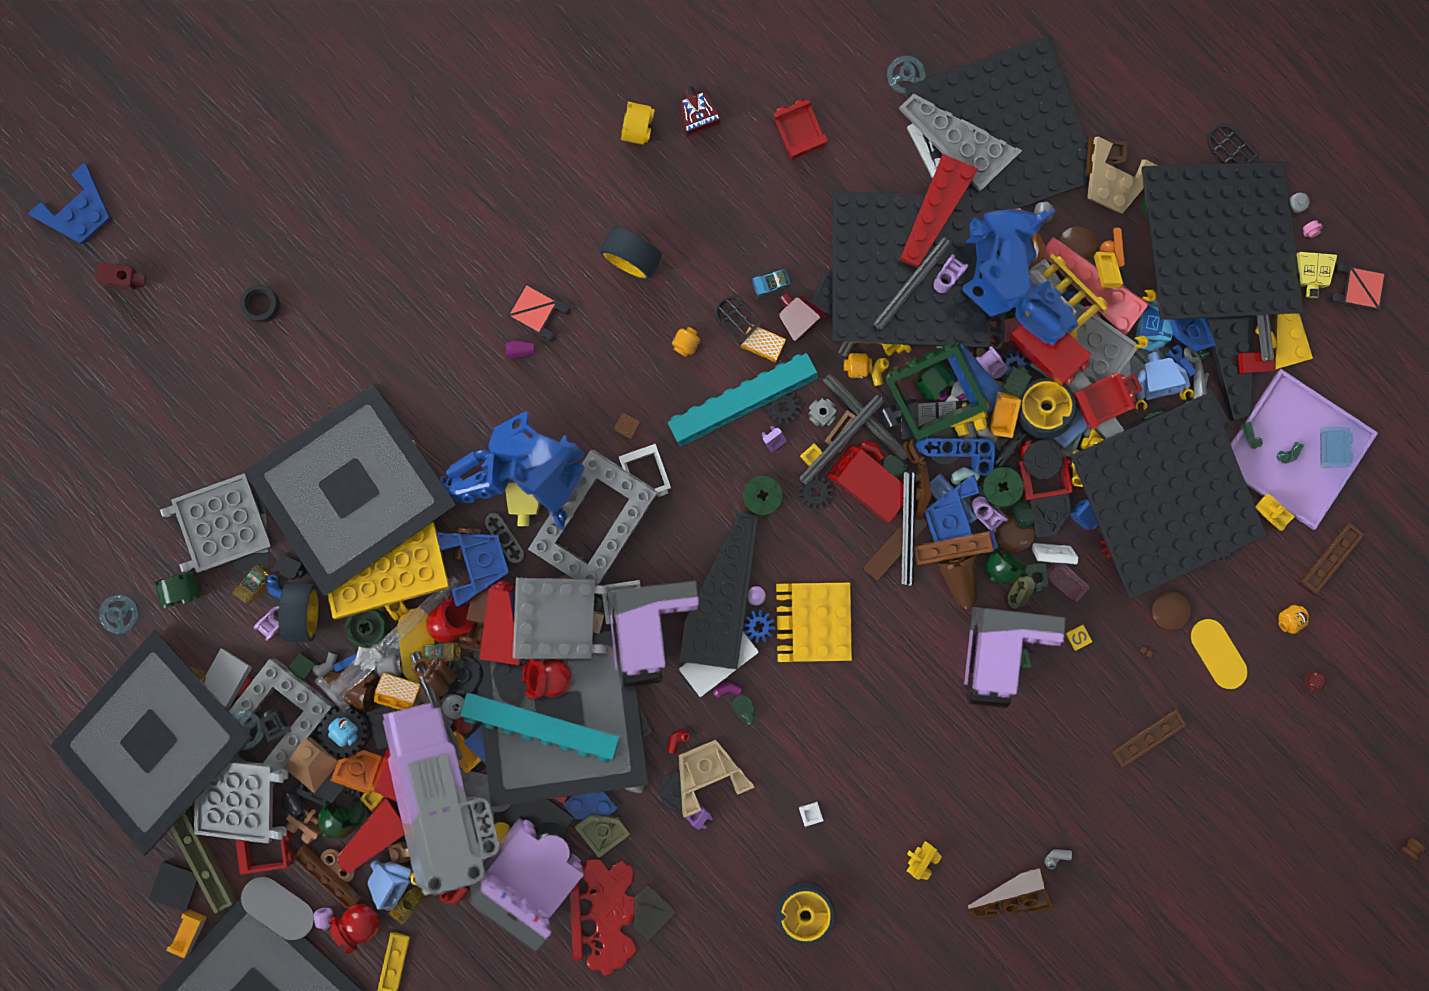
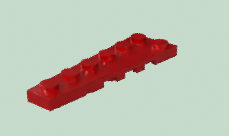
(943, 194)

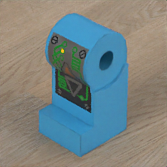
(771, 282)

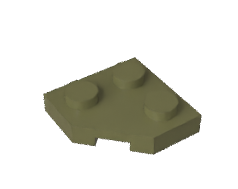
(602, 832)

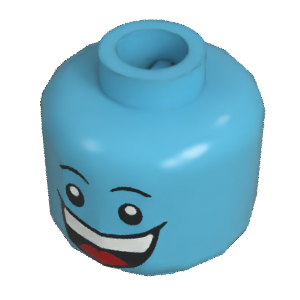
(343, 732)

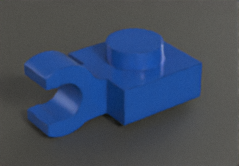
(1183, 362)

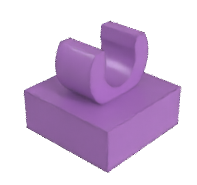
(774, 439)
(698, 819)

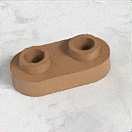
(334, 866)

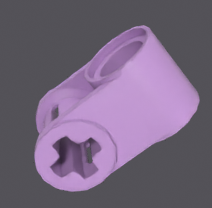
(950, 272)
(992, 363)
(990, 515)
(268, 624)

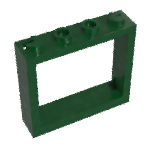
(951, 418)

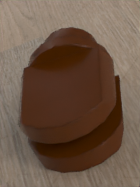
(913, 454)

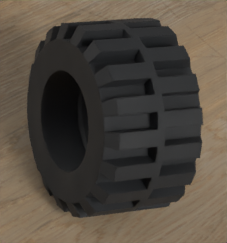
(357, 719)

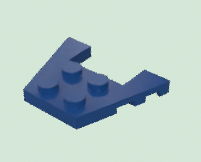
(82, 216)
(948, 516)
(483, 561)

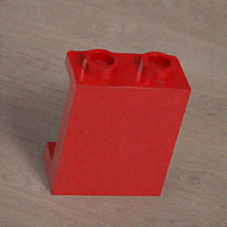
(799, 129)
(1104, 400)

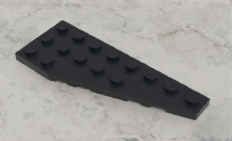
(716, 627)

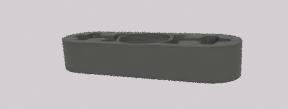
(500, 523)

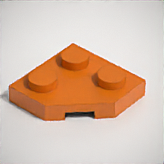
(357, 771)

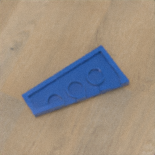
(986, 381)

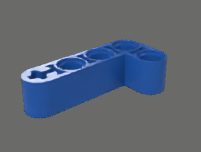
(955, 444)

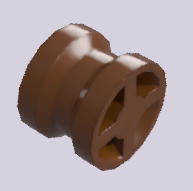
(1413, 849)

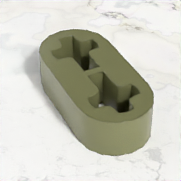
(1021, 592)

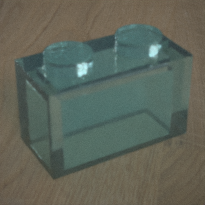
(1336, 447)

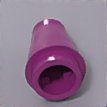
(518, 349)

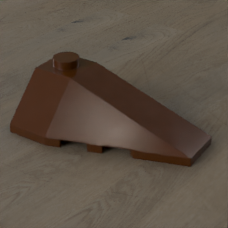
(1021, 893)

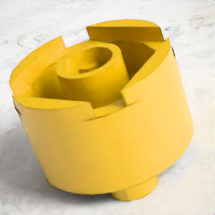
(636, 123)

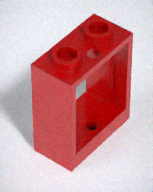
(1065, 478)
(245, 857)

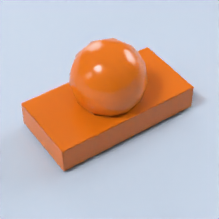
(1115, 247)

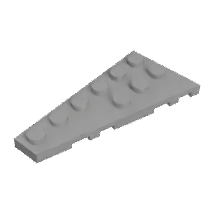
(960, 140)

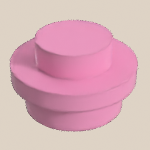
(1312, 229)

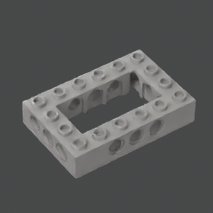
(640, 498)
(314, 706)

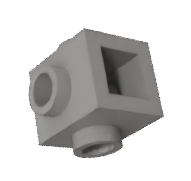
(818, 419)

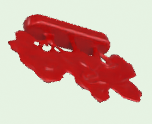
(609, 911)

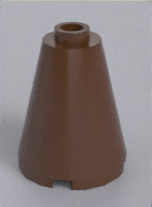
(961, 579)
(361, 694)

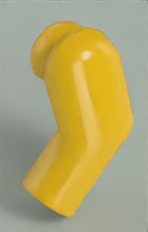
(877, 370)

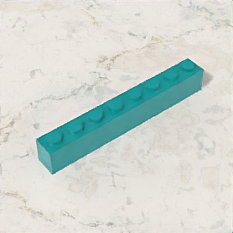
(743, 399)
(540, 726)

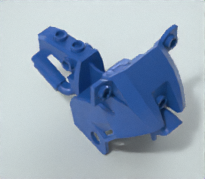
(1007, 276)
(534, 464)

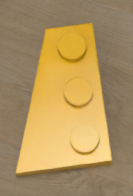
(1291, 341)

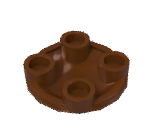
(1080, 241)
(1012, 537)
(1171, 610)

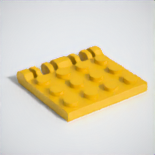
(817, 622)

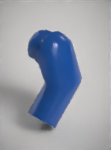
(273, 586)

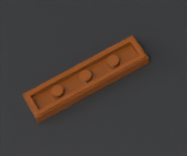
(953, 548)

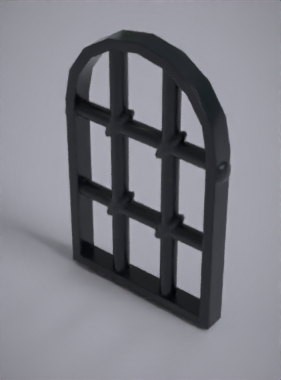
(1228, 138)
(744, 318)

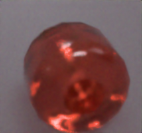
(1315, 681)

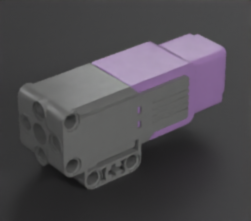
(439, 821)

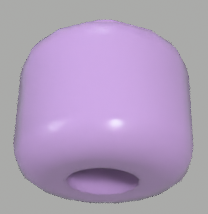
(756, 595)
(322, 917)

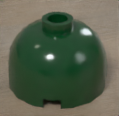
(1003, 567)
(335, 821)

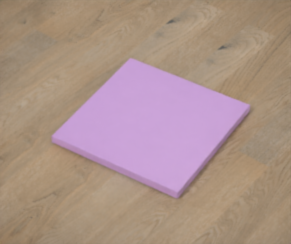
(1288, 415)

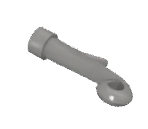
(1200, 378)

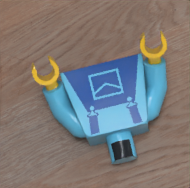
(1152, 331)

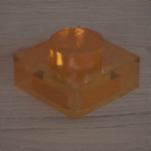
(626, 425)

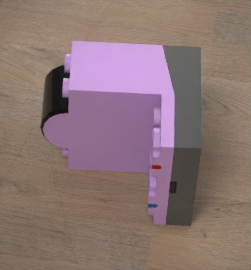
(638, 630)
(996, 651)
(527, 880)

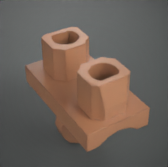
(308, 825)

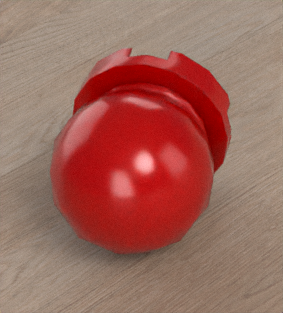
(448, 622)
(546, 677)
(356, 926)

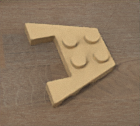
(1110, 185)
(705, 766)

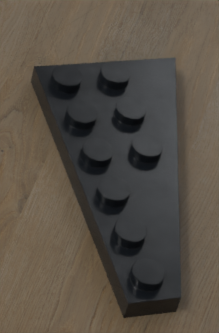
(1232, 338)

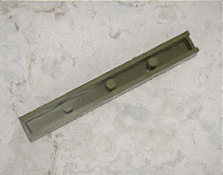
(203, 863)

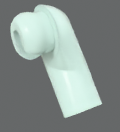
(962, 474)

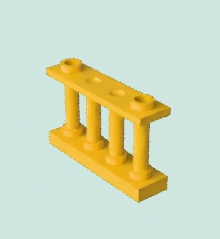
(1098, 303)

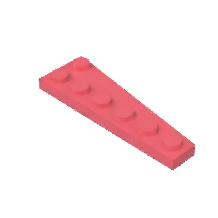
(1122, 304)

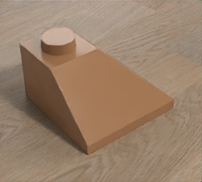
(311, 764)

